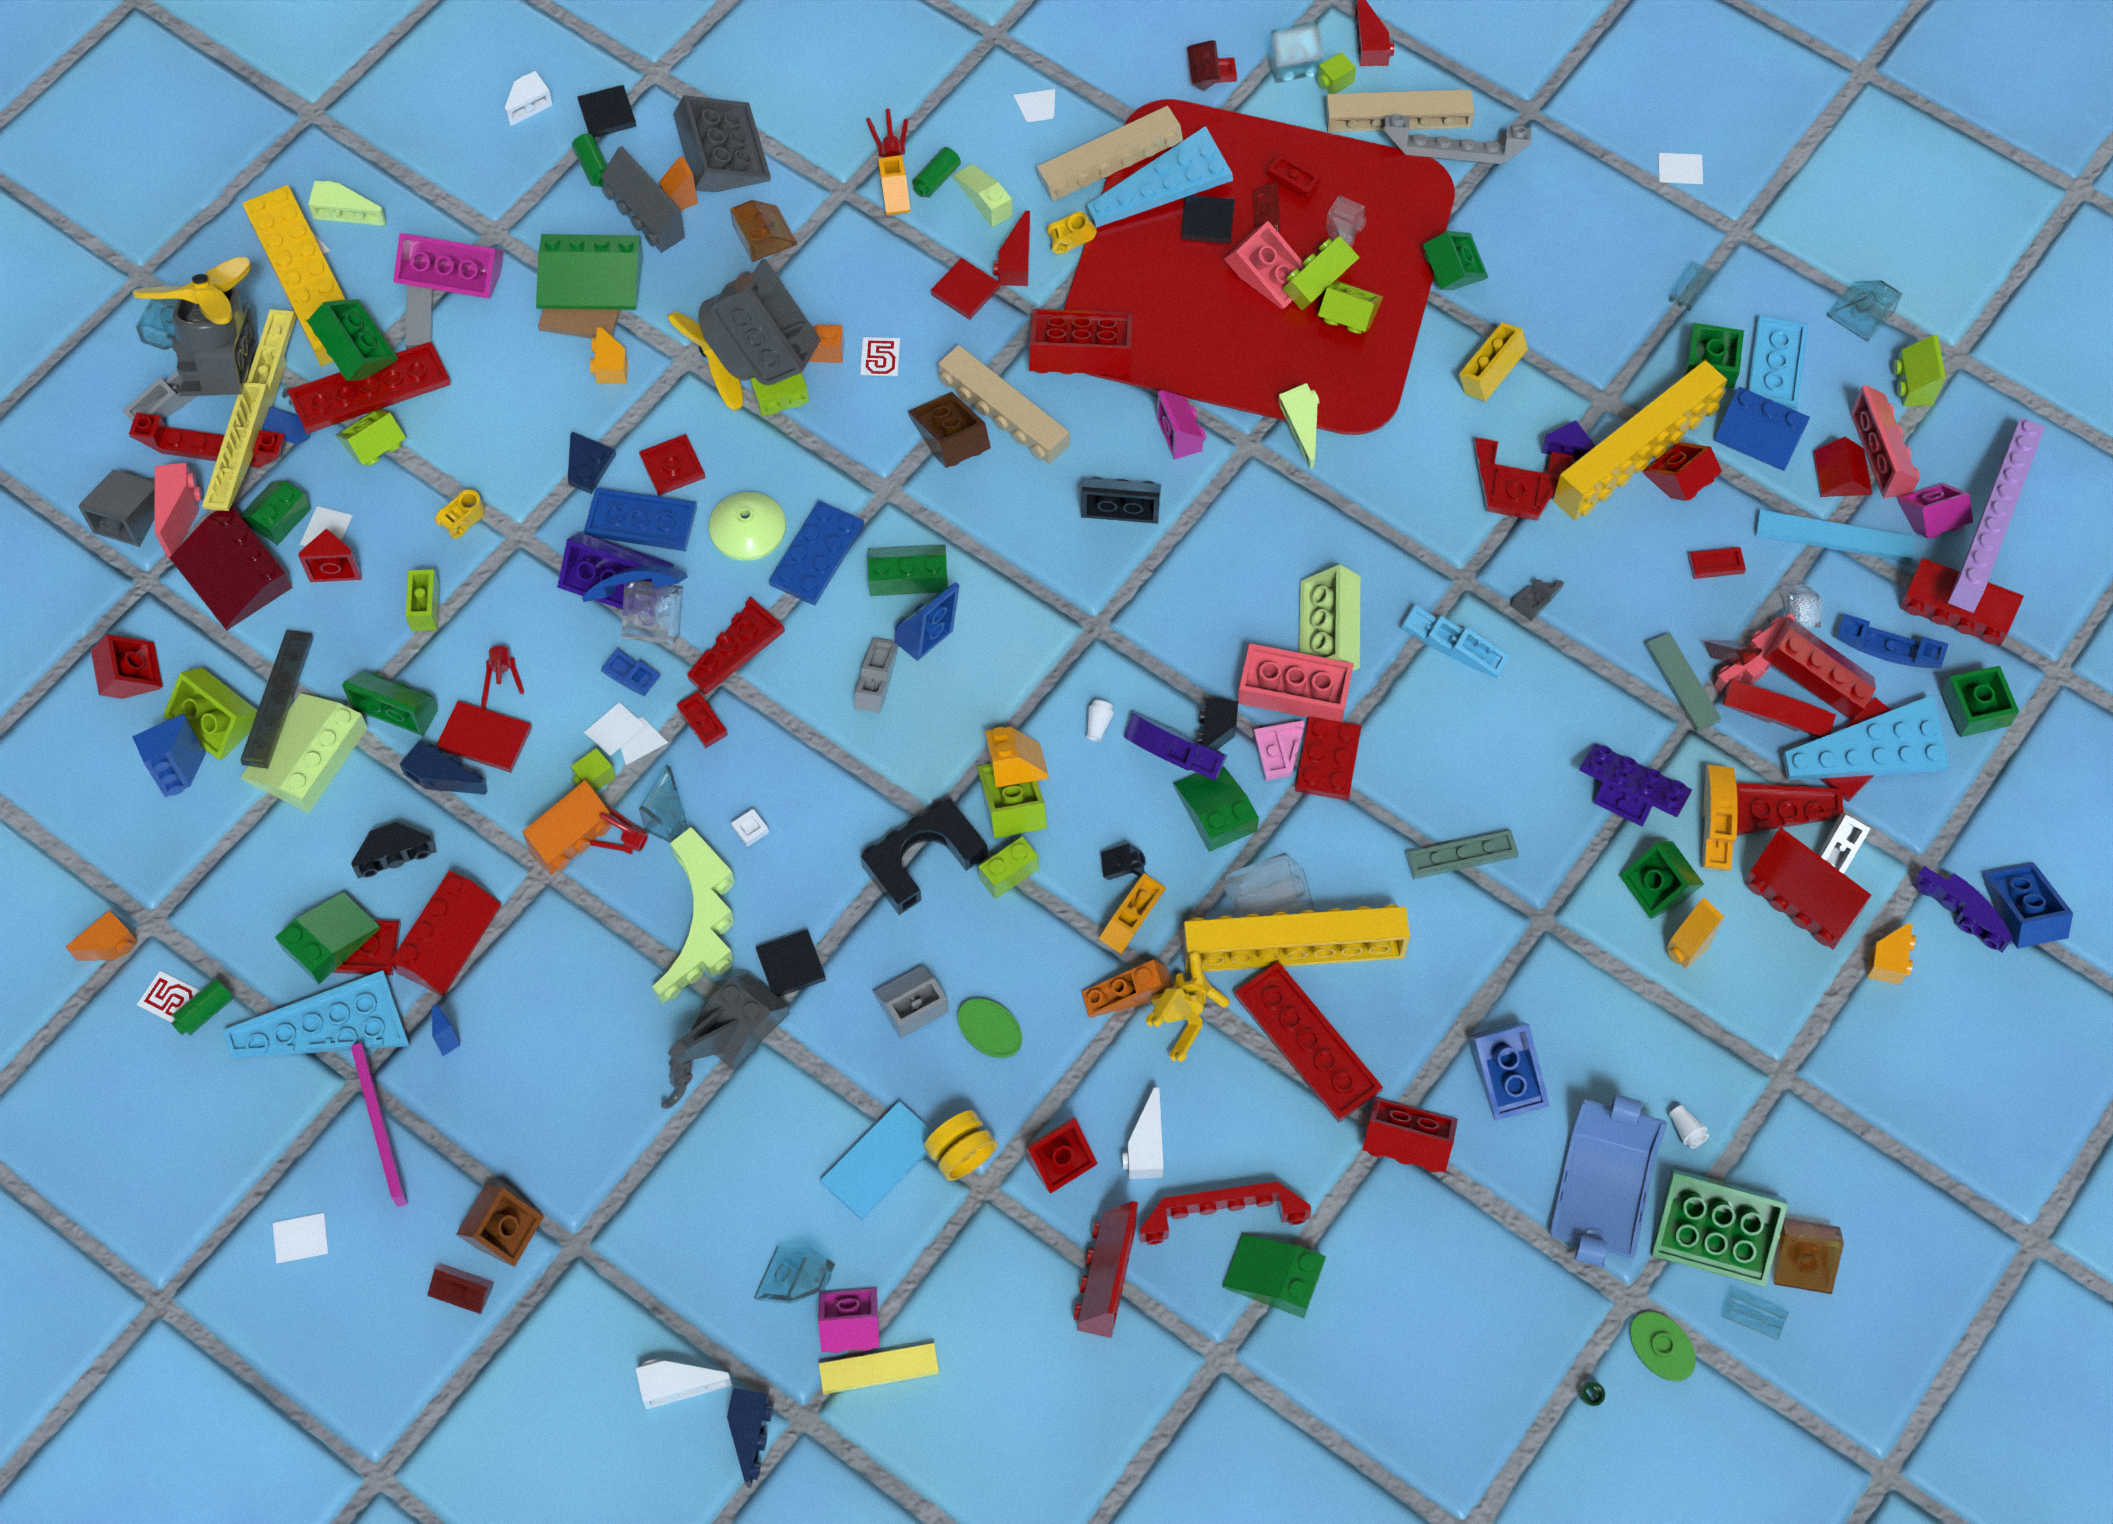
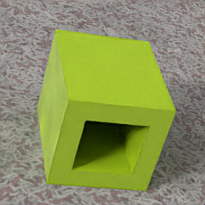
(1336, 73)
(593, 769)

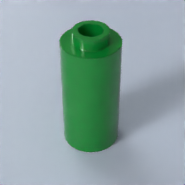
(590, 158)
(936, 172)
(201, 1008)

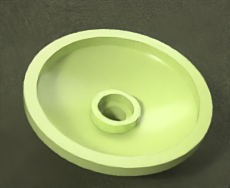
(747, 537)

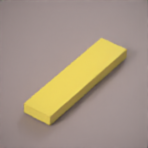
(878, 1368)

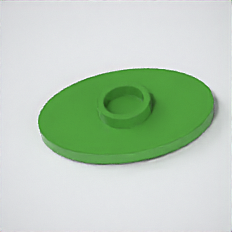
(990, 1028)
(1662, 1346)

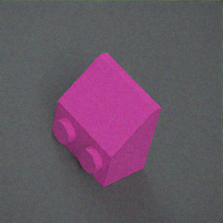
(1179, 424)
(1937, 509)
(849, 1320)

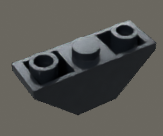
(391, 848)

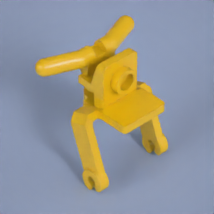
(1185, 1001)

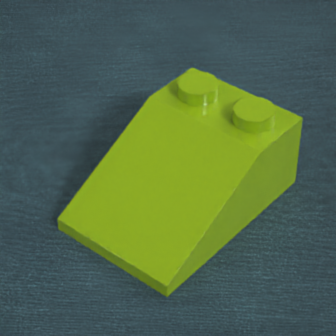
(1012, 807)

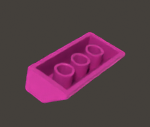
(447, 265)

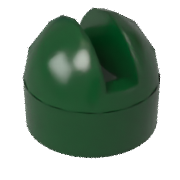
(1597, 1392)

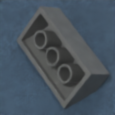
(642, 201)

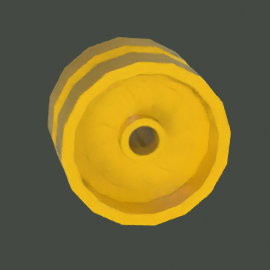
(960, 1145)

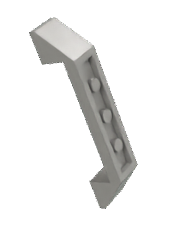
(1516, 140)

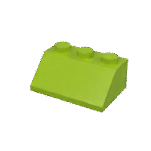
(213, 711)

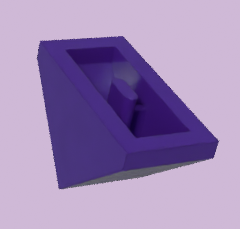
(1568, 440)

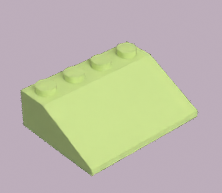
(309, 751)

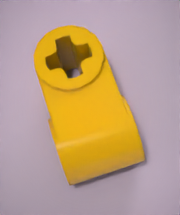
(1071, 232)
(459, 513)

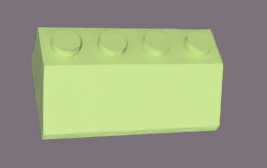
(1331, 615)

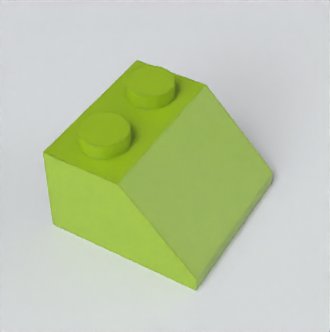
(1349, 306)
(1920, 372)
(371, 437)

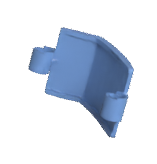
(1607, 1179)

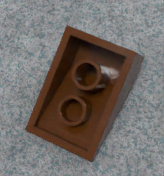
(950, 429)

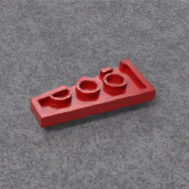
(743, 639)
(1777, 806)

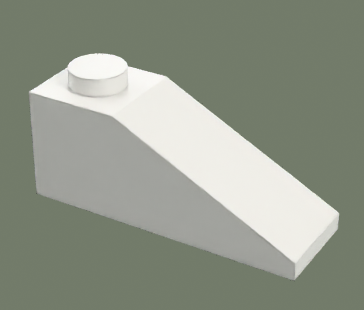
(1843, 842)
(1145, 1149)
(672, 1381)

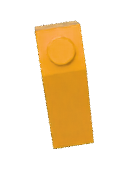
(1132, 913)
(1695, 934)

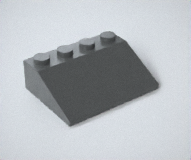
(720, 143)

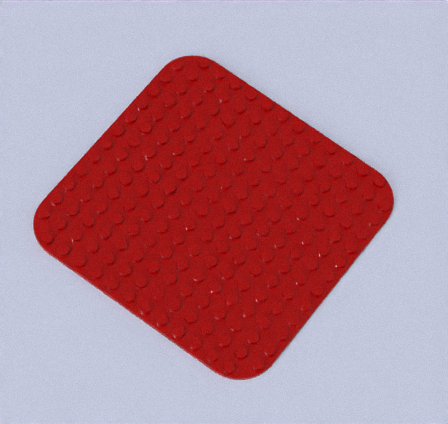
(1225, 342)

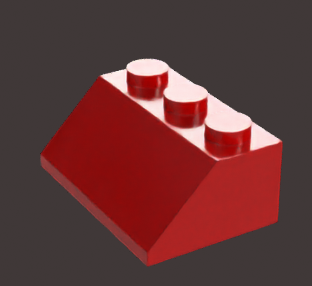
(1410, 1135)

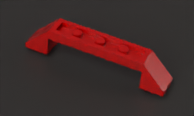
(198, 445)
(1291, 1207)

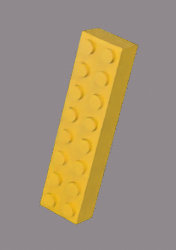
(294, 258)
(1640, 441)
(1297, 938)

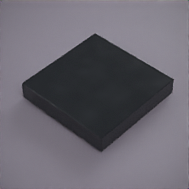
(606, 111)
(1208, 219)
(790, 963)

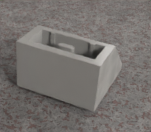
(912, 1001)

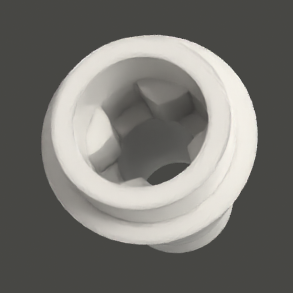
(1099, 717)
(1689, 1128)

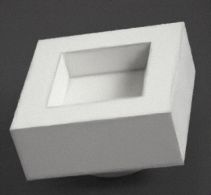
(749, 827)

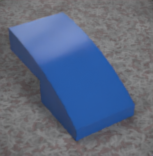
(629, 673)

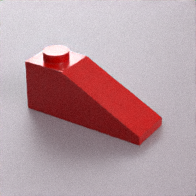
(1372, 37)
(1014, 255)

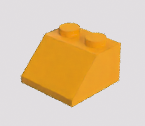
(1014, 757)

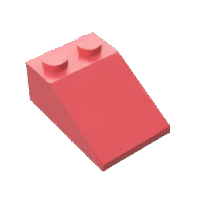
(1265, 263)
(175, 504)

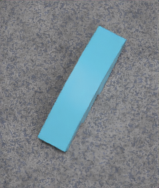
(1454, 642)

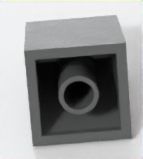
(121, 507)

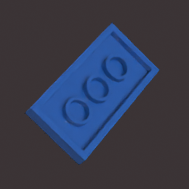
(640, 519)
(816, 553)

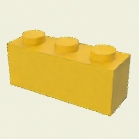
(1493, 361)

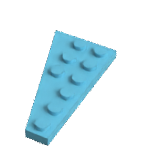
(1176, 174)
(1890, 743)
(324, 1023)

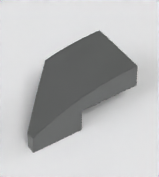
(1536, 598)

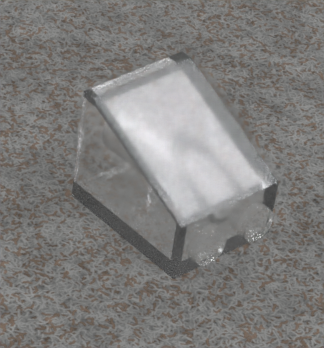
(1269, 888)

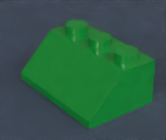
(351, 339)
(907, 570)
(390, 702)

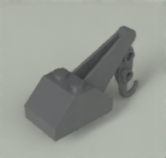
(728, 1027)

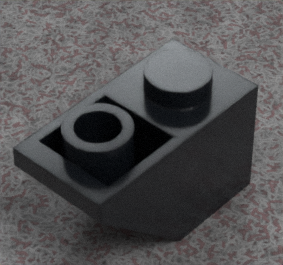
(1218, 721)

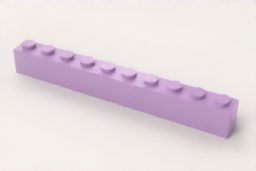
(1996, 515)

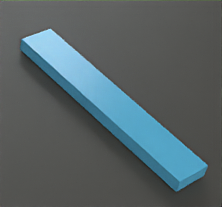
(1835, 536)

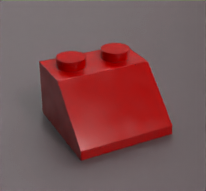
(1684, 470)
(125, 667)

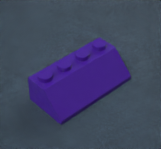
(593, 560)

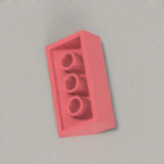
(1884, 443)
(1294, 683)

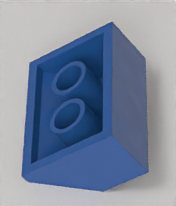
(1761, 428)
(171, 754)

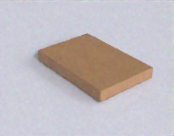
(578, 321)

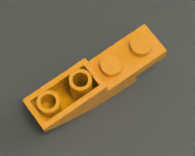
(1720, 817)

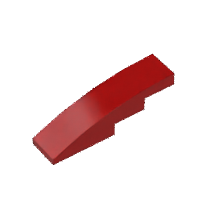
(1778, 708)

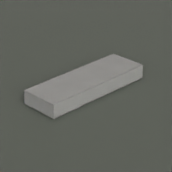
(418, 316)

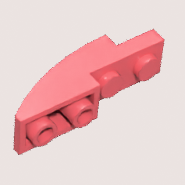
(1756, 667)

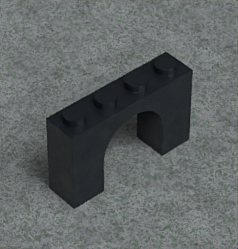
(941, 824)

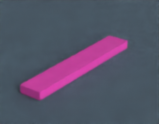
(379, 1125)

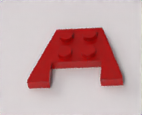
(1517, 490)

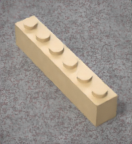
(1425, 108)
(1110, 153)
(1003, 405)

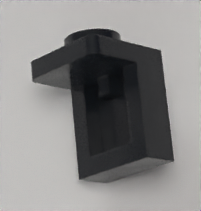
(1122, 861)

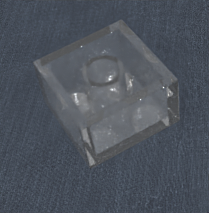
(651, 612)

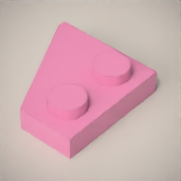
(1278, 748)

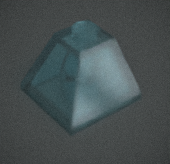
(1865, 307)
(662, 808)
(794, 1275)

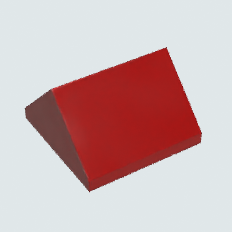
(1842, 469)
(329, 560)
(1060, 1155)

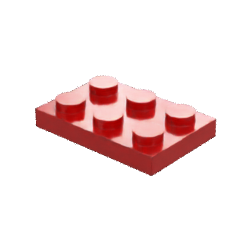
(1328, 758)

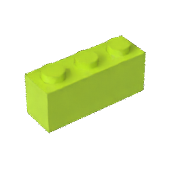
(1319, 271)

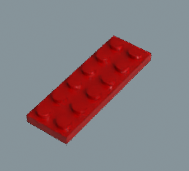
(338, 400)
(1308, 1041)

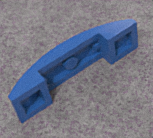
(659, 574)
(1891, 647)

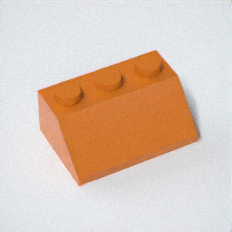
(567, 828)

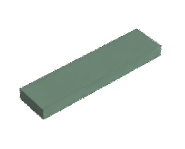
(1683, 682)
(1461, 854)

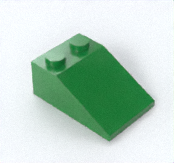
(1217, 808)
(327, 936)
(1275, 1273)

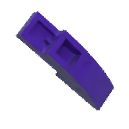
(1174, 747)
(1974, 911)

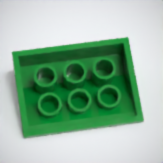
(589, 271)
(1719, 1227)

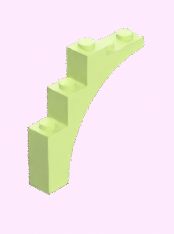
(711, 917)

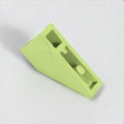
(985, 194)
(338, 203)
(1300, 412)

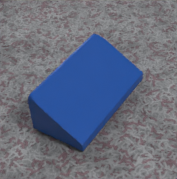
(285, 423)
(443, 1031)

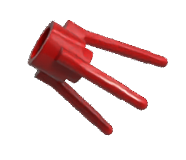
(891, 145)
(499, 662)
(632, 836)

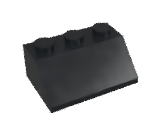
(1120, 500)

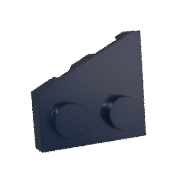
(587, 462)

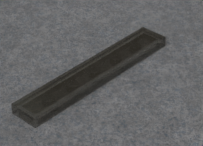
(276, 699)

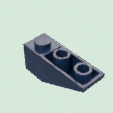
(437, 772)
(747, 1422)

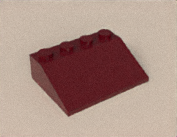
(230, 568)

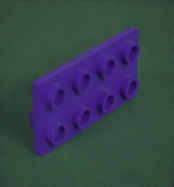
(1631, 787)

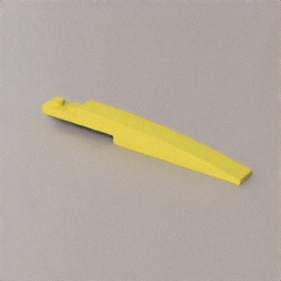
(250, 411)

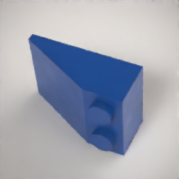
(928, 623)
(2028, 905)
(1509, 1069)

